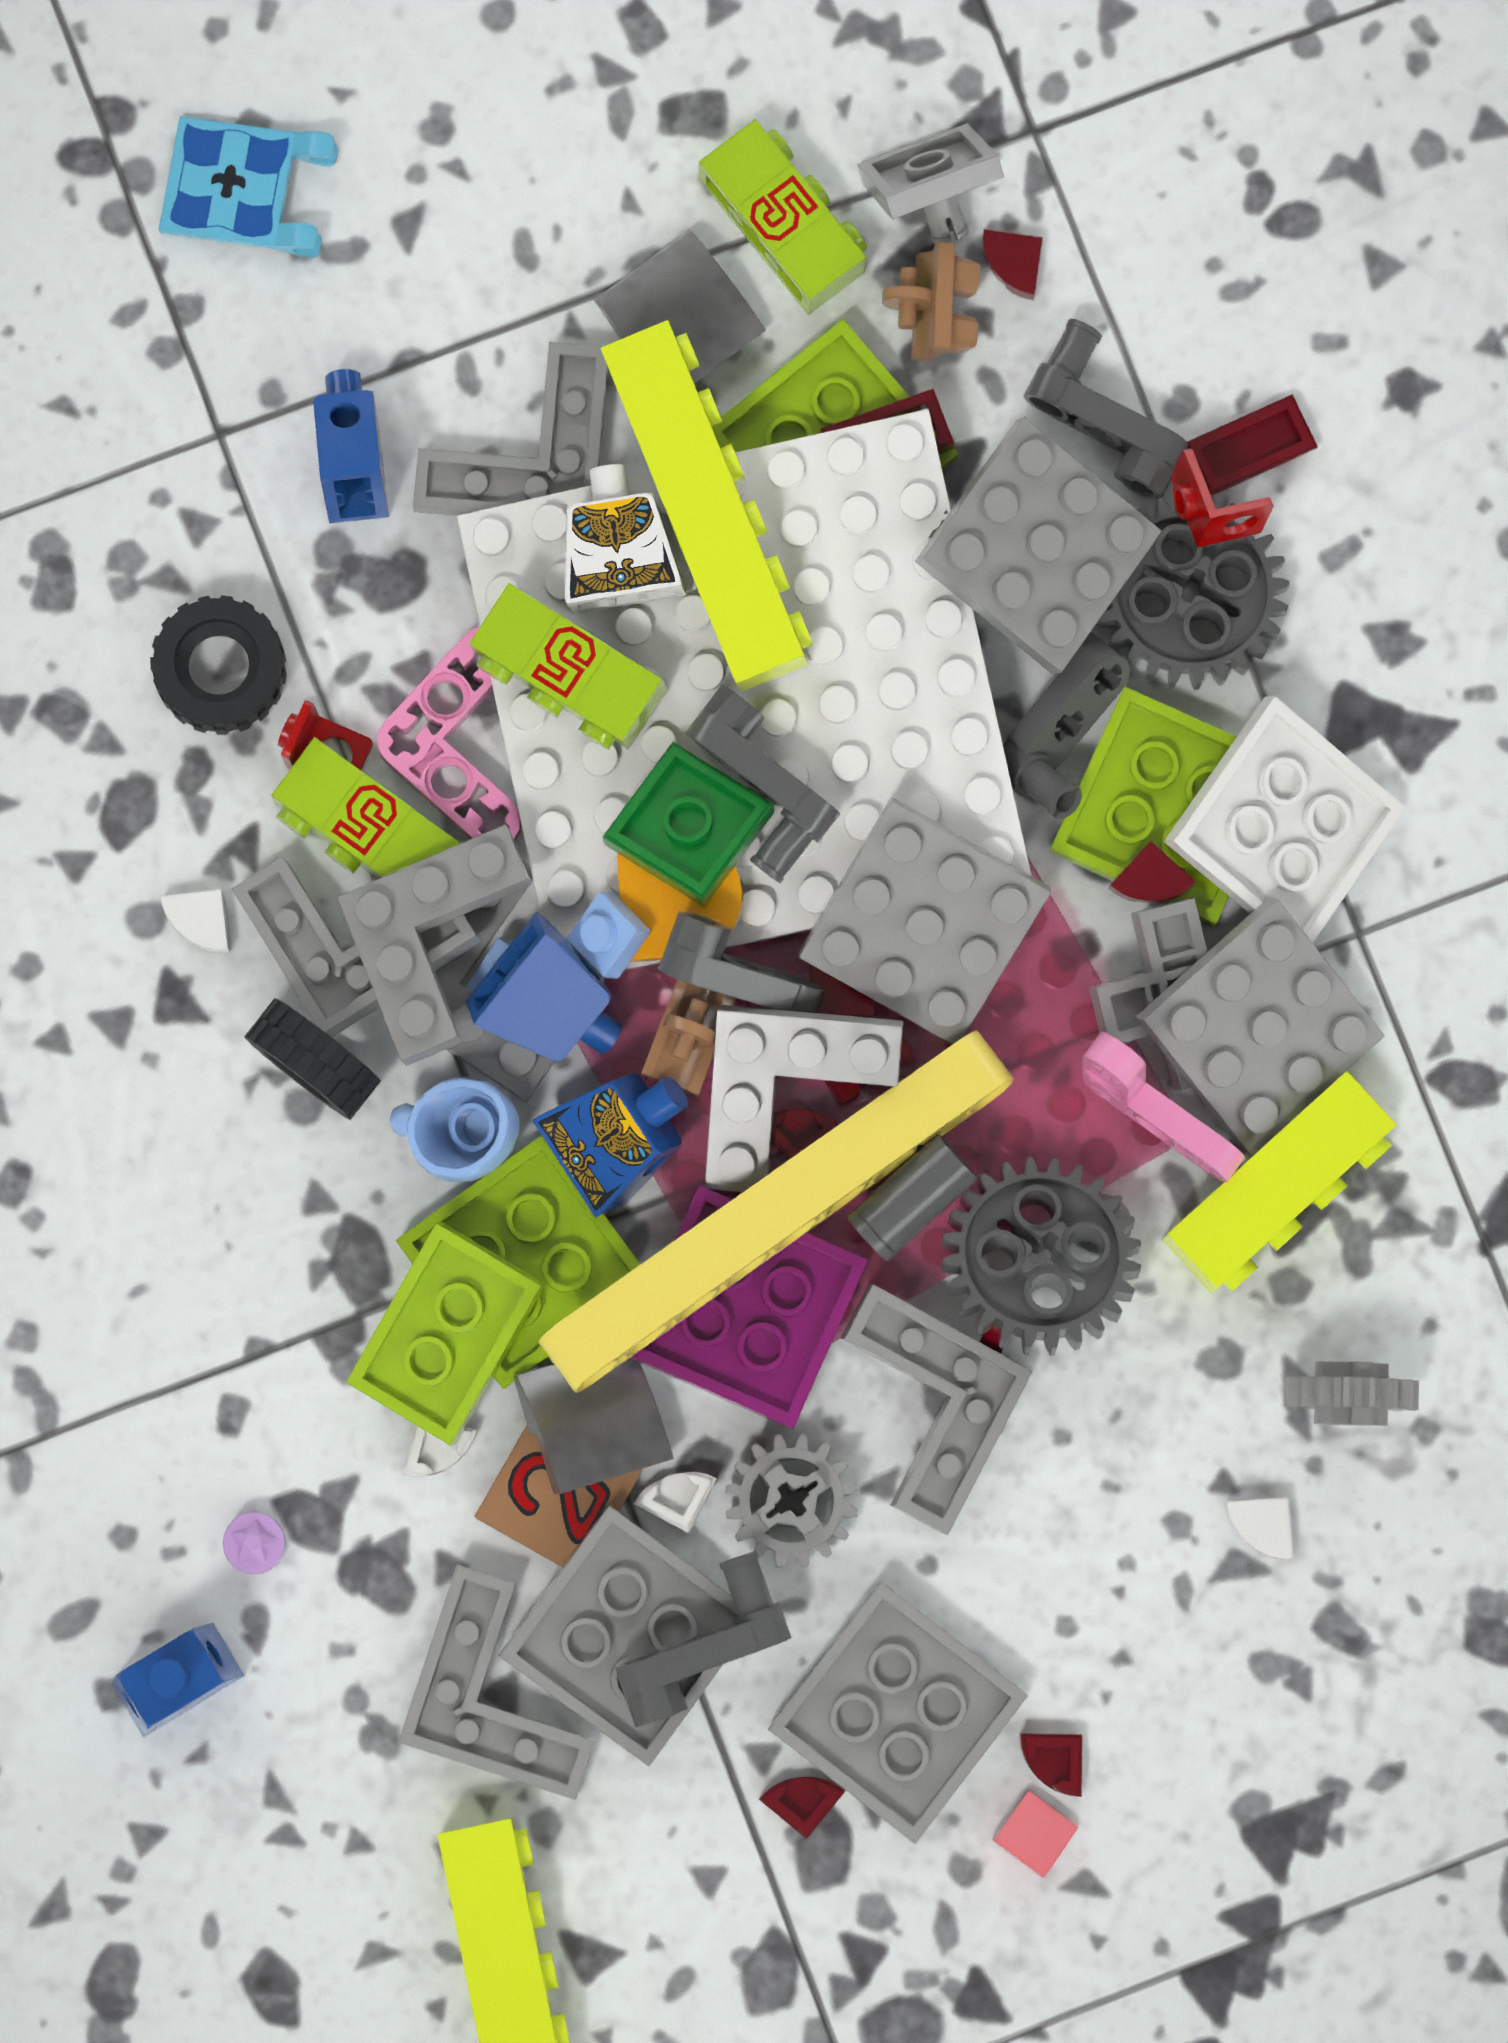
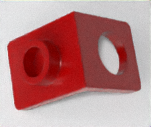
(1196, 505)
(302, 728)

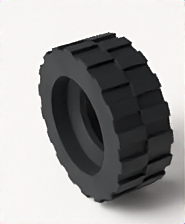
(209, 619)
(312, 1058)

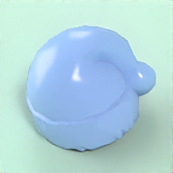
(439, 1125)

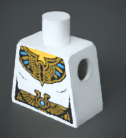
(617, 547)

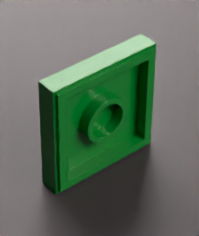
(688, 824)

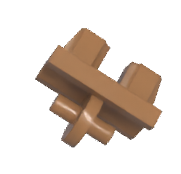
(927, 302)
(686, 1037)

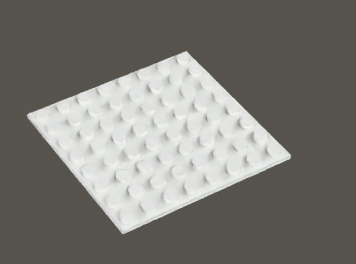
(879, 712)

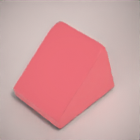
(1035, 1834)

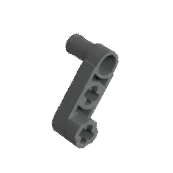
(1147, 446)
(724, 733)
(1043, 741)
(697, 957)
(653, 1679)

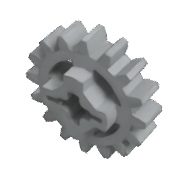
(1351, 1393)
(774, 1477)

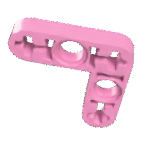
(437, 754)
(1120, 1079)

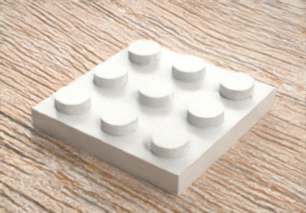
(1285, 819)

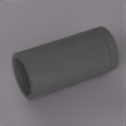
(912, 1197)

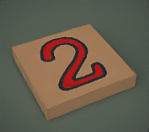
(545, 1522)

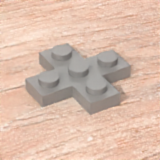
(1169, 945)

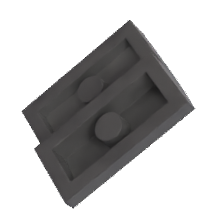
(692, 294)
(595, 1431)

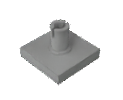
(930, 178)

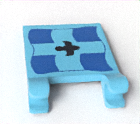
(234, 184)

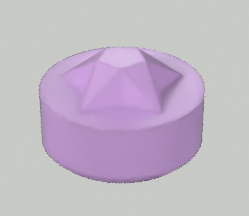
(254, 1543)

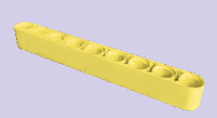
(775, 1212)

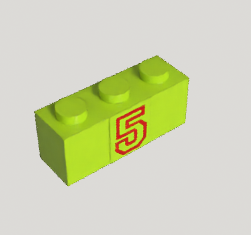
(783, 215)
(566, 669)
(354, 815)

